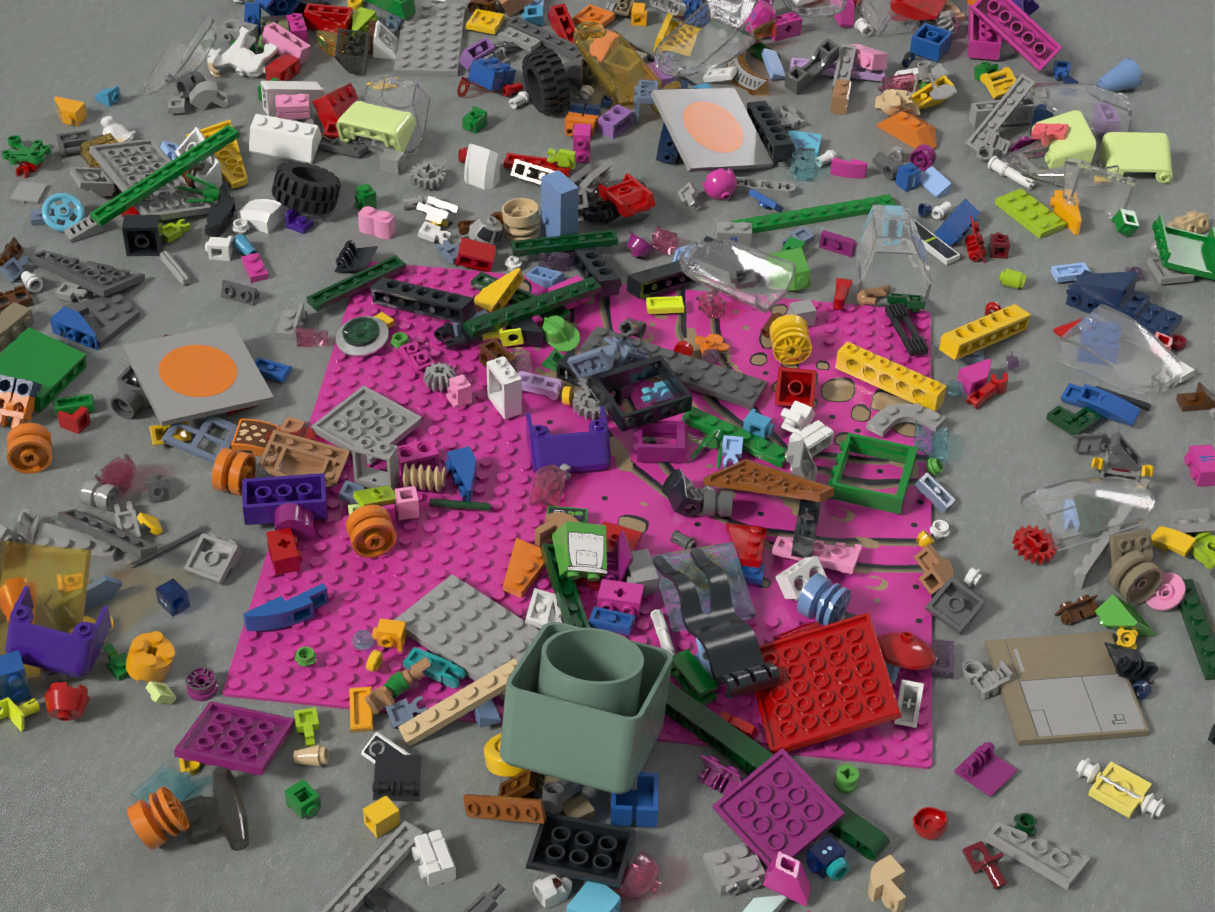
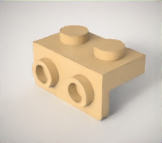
(1192, 222)

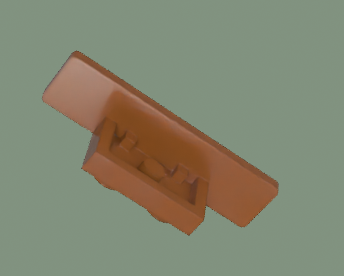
(504, 808)

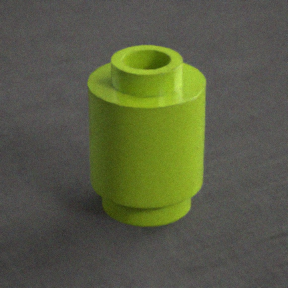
(1012, 278)

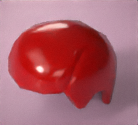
(930, 823)

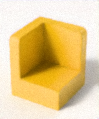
(381, 816)

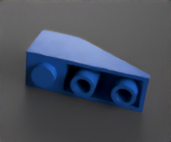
(73, 326)
(463, 470)

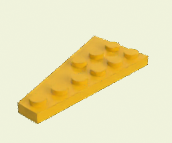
(229, 157)

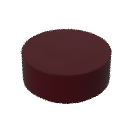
(1178, 343)

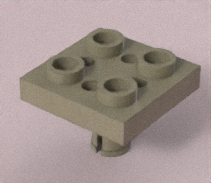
(1121, 543)

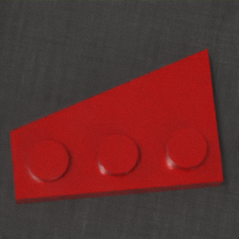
(748, 543)

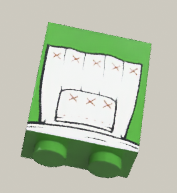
(581, 550)

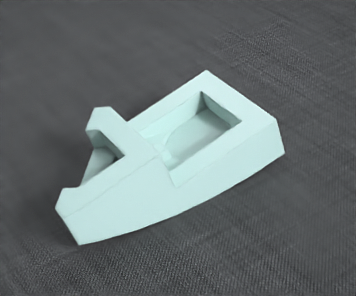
(766, 904)

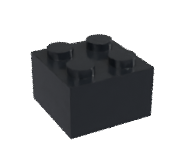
(143, 235)

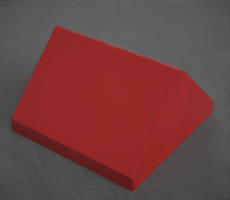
(795, 385)

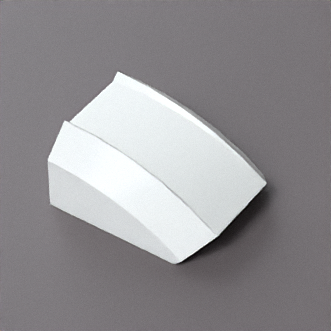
(482, 167)
(262, 214)

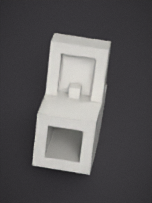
(797, 417)

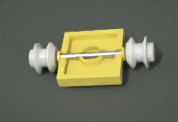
(1120, 789)

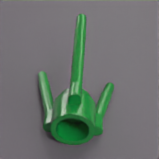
(210, 193)
(713, 440)

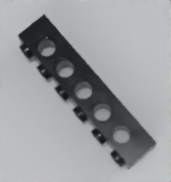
(770, 131)
(423, 300)

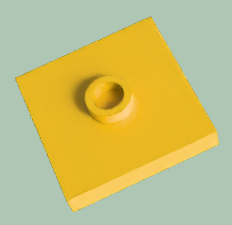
(485, 21)

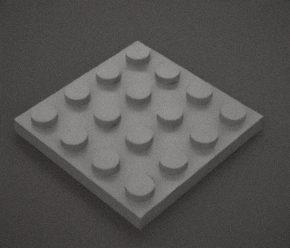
(368, 416)

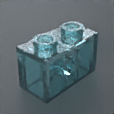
(803, 164)

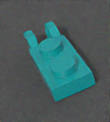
(439, 667)

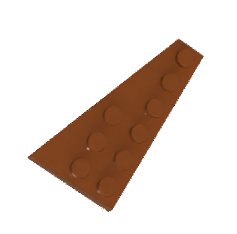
(767, 480)

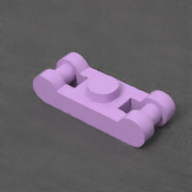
(541, 384)

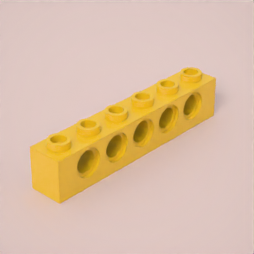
(984, 332)
(890, 376)

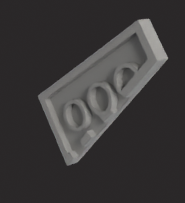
(62, 537)
(1035, 853)

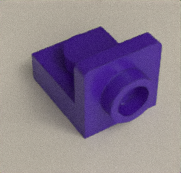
(298, 222)

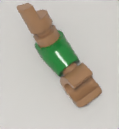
(395, 686)

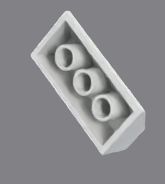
(284, 138)
(210, 167)

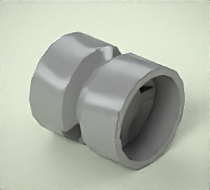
(99, 495)

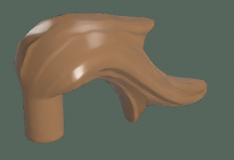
(870, 295)

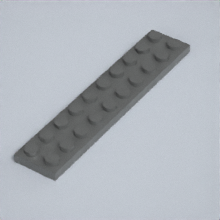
(693, 372)

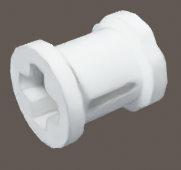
(862, 26)

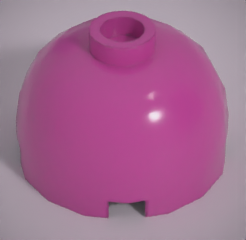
(720, 184)

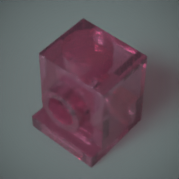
(664, 240)
(712, 309)

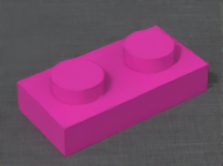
(254, 267)

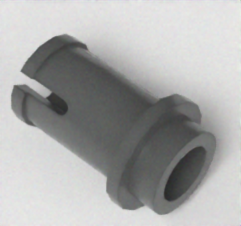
(683, 540)

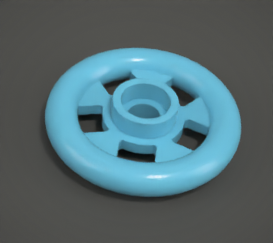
(66, 198)

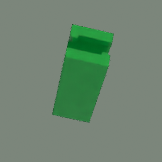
(693, 677)

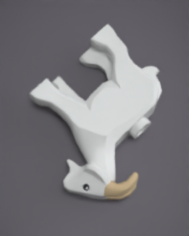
(241, 57)

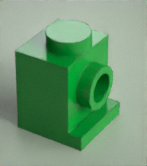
(985, 67)
(475, 120)
(365, 197)
(1124, 225)
(303, 799)

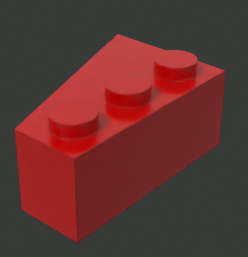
(328, 17)
(335, 103)

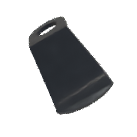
(676, 492)

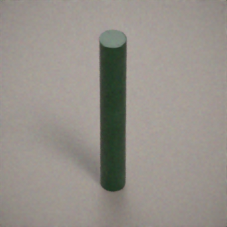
(460, 504)

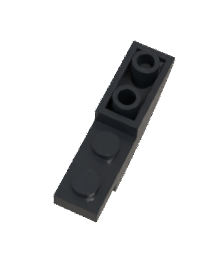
(221, 215)

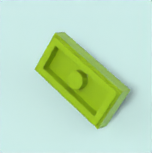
(375, 496)

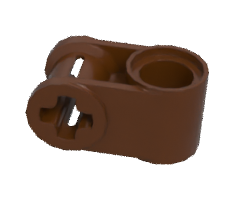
(487, 5)

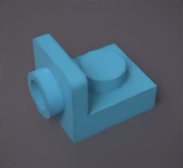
(109, 96)

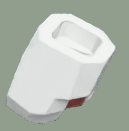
(552, 890)

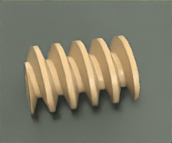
(424, 478)

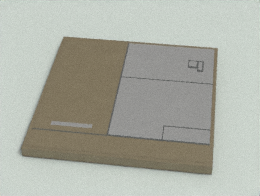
(1065, 689)

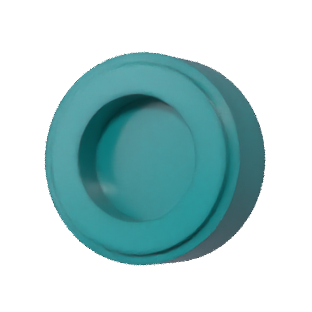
(838, 869)

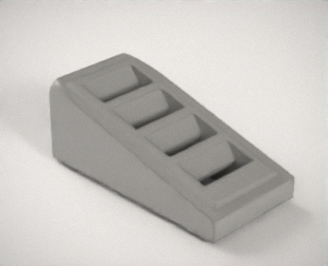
(83, 229)

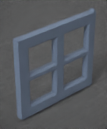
(200, 435)

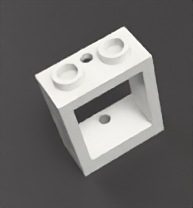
(504, 387)

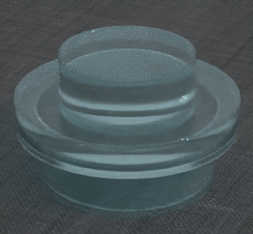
(954, 388)
(362, 640)

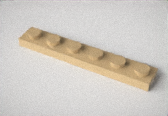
(457, 704)

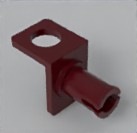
(988, 864)

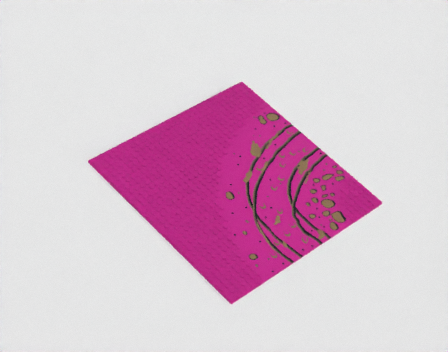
(627, 493)

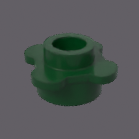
(1028, 820)

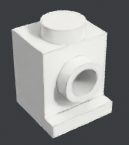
(219, 248)

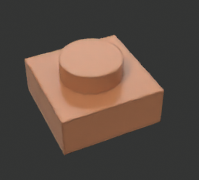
(292, 424)

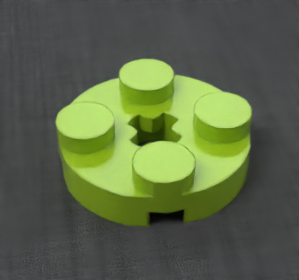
(1202, 551)

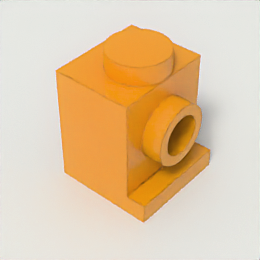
(639, 15)
(390, 634)

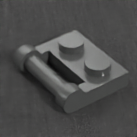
(70, 142)

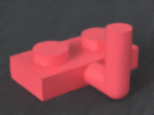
(1049, 131)

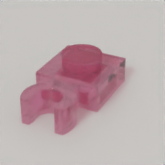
(309, 337)

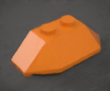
(910, 129)

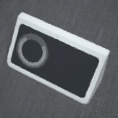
(381, 745)

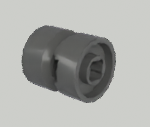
(188, 83)
(717, 503)

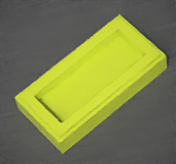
(662, 305)

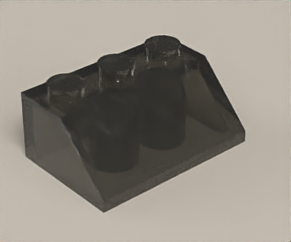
(352, 50)

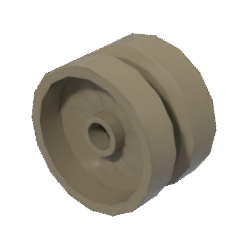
(1135, 577)

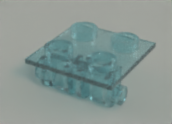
(932, 443)
(176, 782)

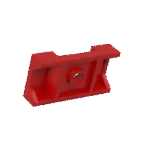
(628, 196)

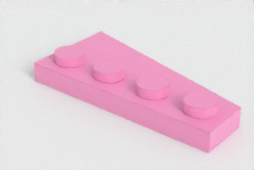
(830, 556)

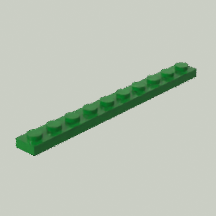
(164, 175)
(816, 214)

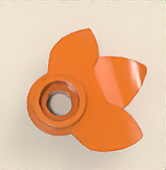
(712, 341)

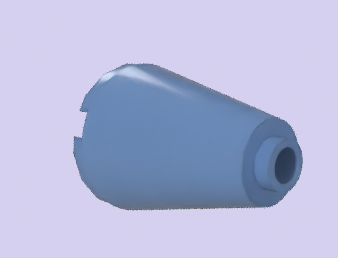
(1122, 76)

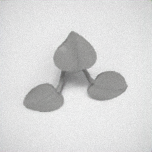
(929, 75)

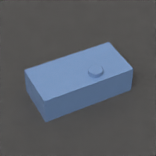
(558, 205)

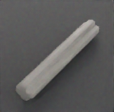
(168, 542)

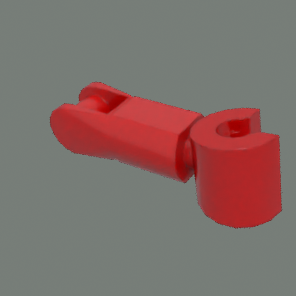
(842, 291)
(987, 391)

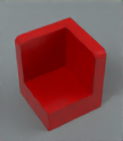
(74, 422)

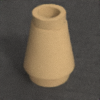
(312, 756)

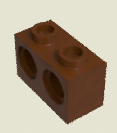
(494, 349)

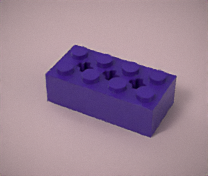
(265, 494)

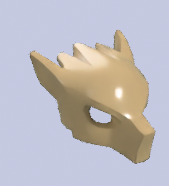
(895, 101)

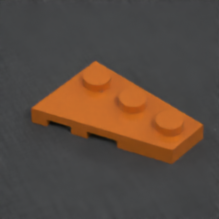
(524, 568)

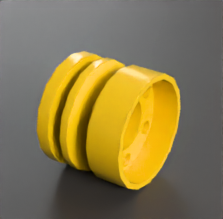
(790, 339)

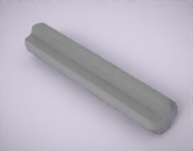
(175, 268)

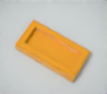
(360, 713)

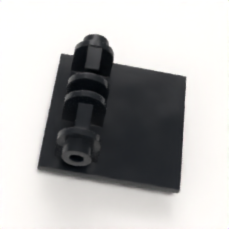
(354, 258)
(1130, 664)
(397, 777)

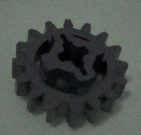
(599, 211)

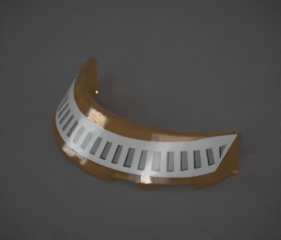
(746, 77)

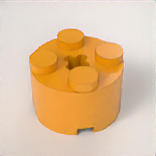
(150, 657)

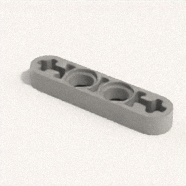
(670, 6)
(781, 188)

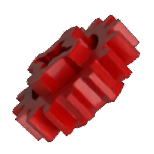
(1034, 544)

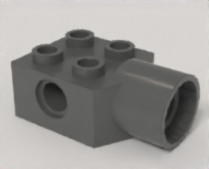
(130, 395)

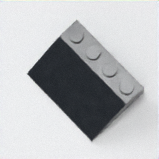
(582, 849)

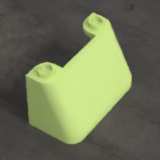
(376, 123)
(1078, 141)
(1138, 153)

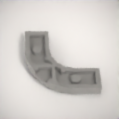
(900, 413)

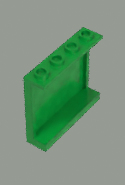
(1185, 249)
(44, 361)

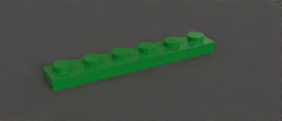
(751, 443)

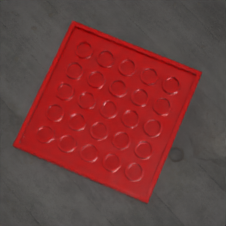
(827, 685)

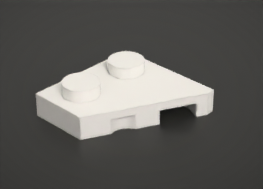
(542, 609)

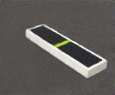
(937, 246)

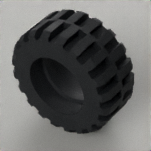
(546, 81)
(306, 187)

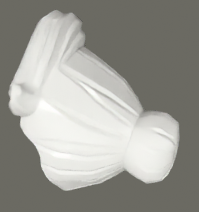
(119, 132)

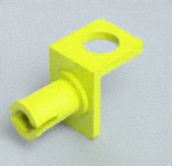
(503, 335)
(17, 713)

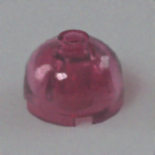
(119, 473)
(641, 877)

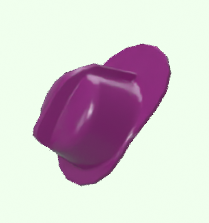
(638, 246)

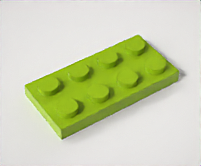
(1030, 213)

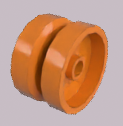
(29, 448)
(231, 468)
(371, 531)

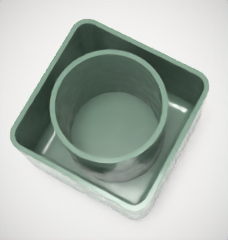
(585, 706)

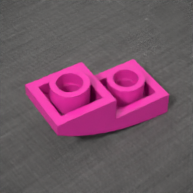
(847, 169)
(415, 356)

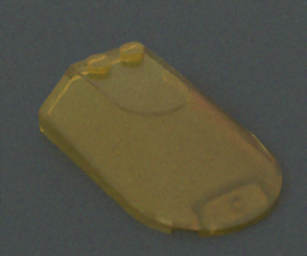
(612, 61)
(56, 584)

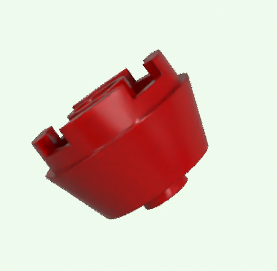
(65, 701)

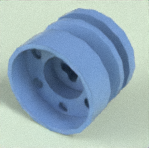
(823, 600)

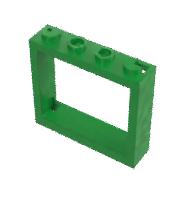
(876, 448)

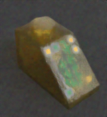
(327, 42)

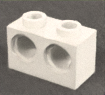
(800, 575)

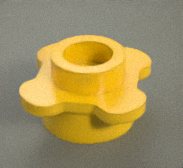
(1131, 635)

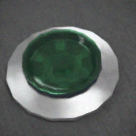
(362, 336)

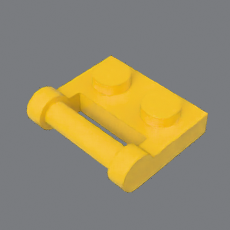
(999, 87)

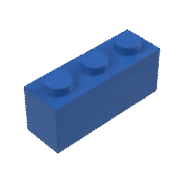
(957, 223)

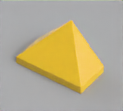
(158, 431)

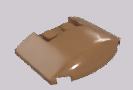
(296, 455)

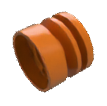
(157, 818)

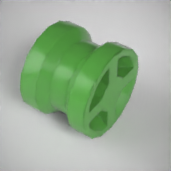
(846, 779)

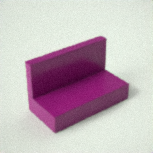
(837, 243)

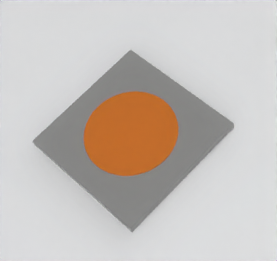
(711, 129)
(197, 374)

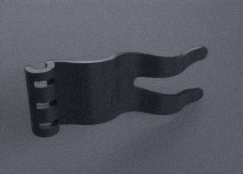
(726, 638)

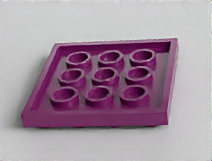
(235, 738)
(778, 809)

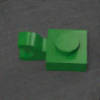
(117, 662)

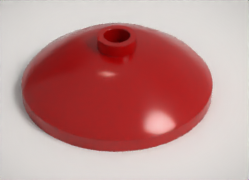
(906, 650)

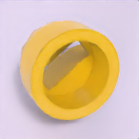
(924, 539)

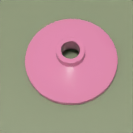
(1174, 586)

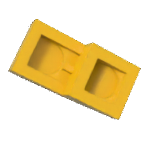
(1171, 539)

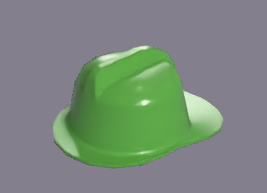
(560, 333)

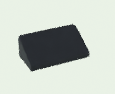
(383, 902)

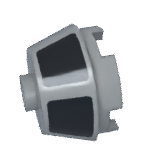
(486, 230)

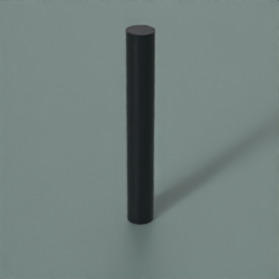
(1138, 403)

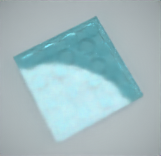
(720, 554)

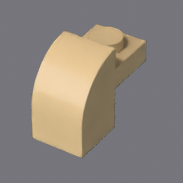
(885, 882)

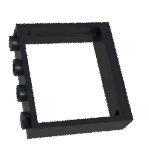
(636, 372)

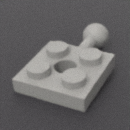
(1166, 275)

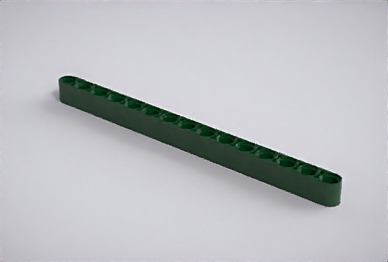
(750, 755)

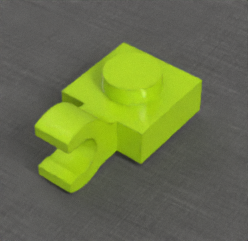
(306, 722)

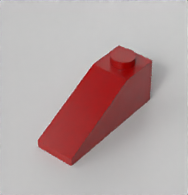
(561, 22)

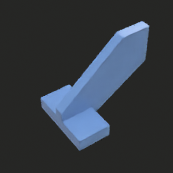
(101, 590)

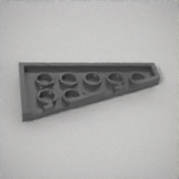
(91, 275)

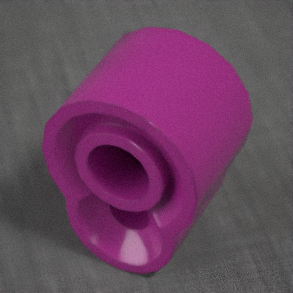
(298, 518)

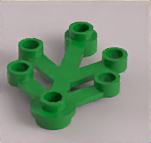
(25, 154)

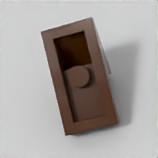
(1196, 401)
(519, 786)

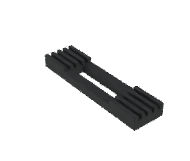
(899, 312)

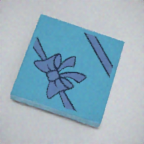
(806, 140)

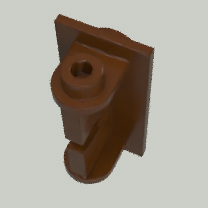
(12, 249)
(1070, 611)

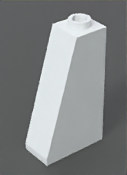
(272, 88)

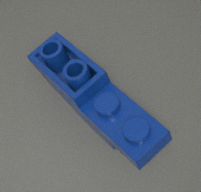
(1102, 402)
(282, 613)

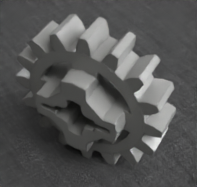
(428, 175)
(587, 404)

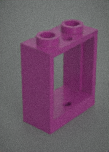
(660, 452)

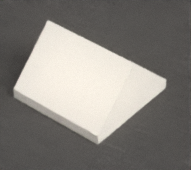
(384, 43)

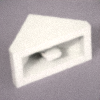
(909, 702)

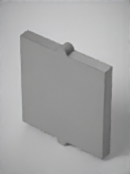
(28, 192)

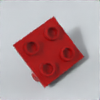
(974, 243)

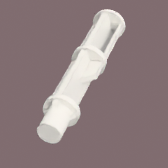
(662, 631)

